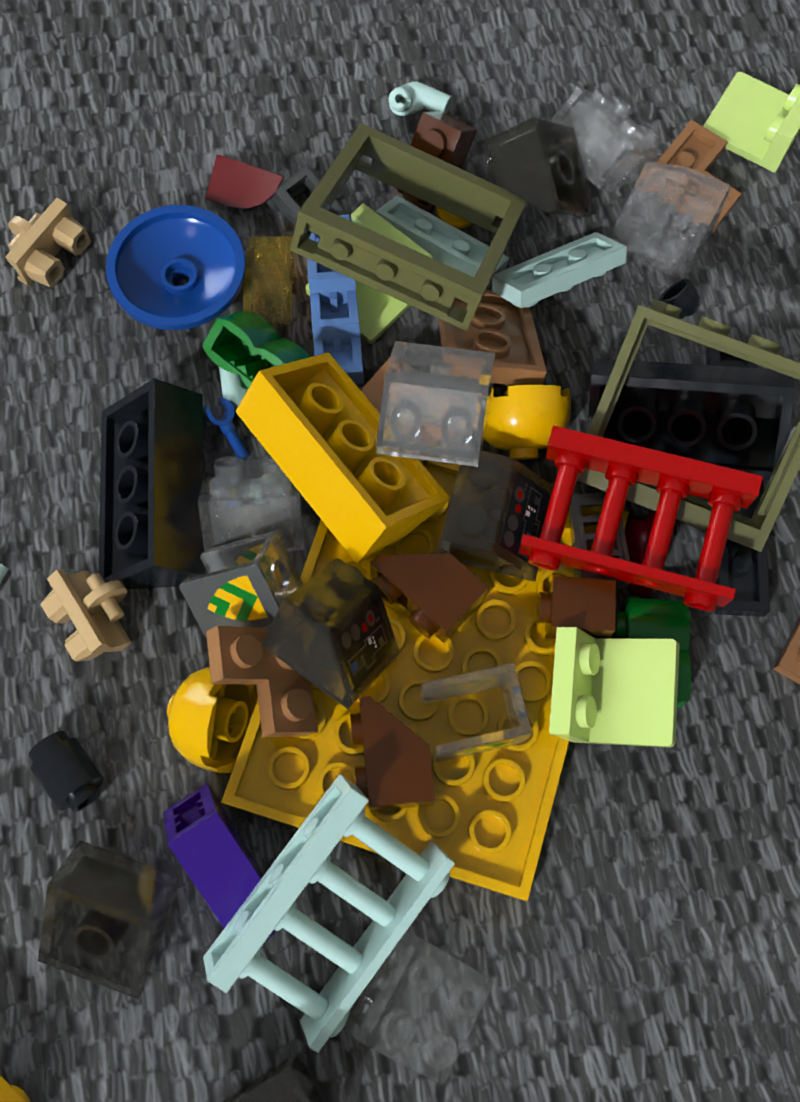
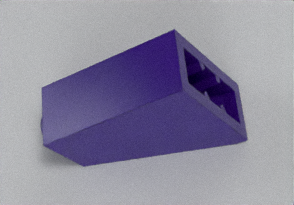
(212, 852)

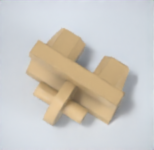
(41, 239)
(92, 609)

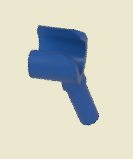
(227, 427)

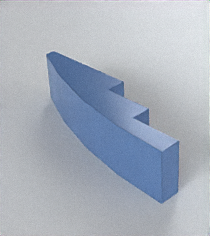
(335, 316)

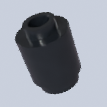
(66, 772)

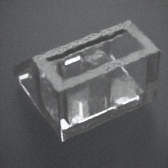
(608, 138)
(670, 217)
(435, 403)
(247, 501)

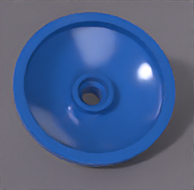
(169, 247)

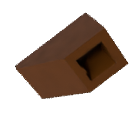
(443, 139)
(432, 588)
(396, 760)

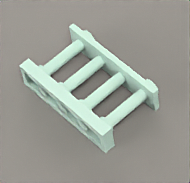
(274, 907)

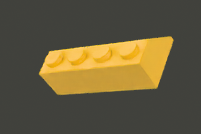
(325, 443)

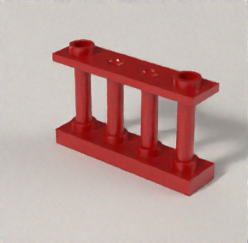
(674, 479)

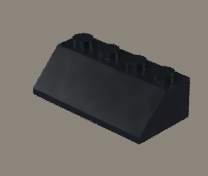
(701, 412)
(151, 487)

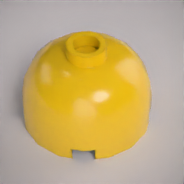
(525, 418)
(210, 720)

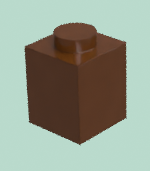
(579, 604)

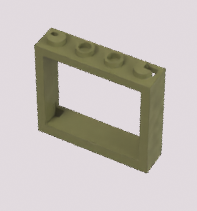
(388, 264)
(713, 334)

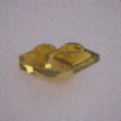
(270, 279)

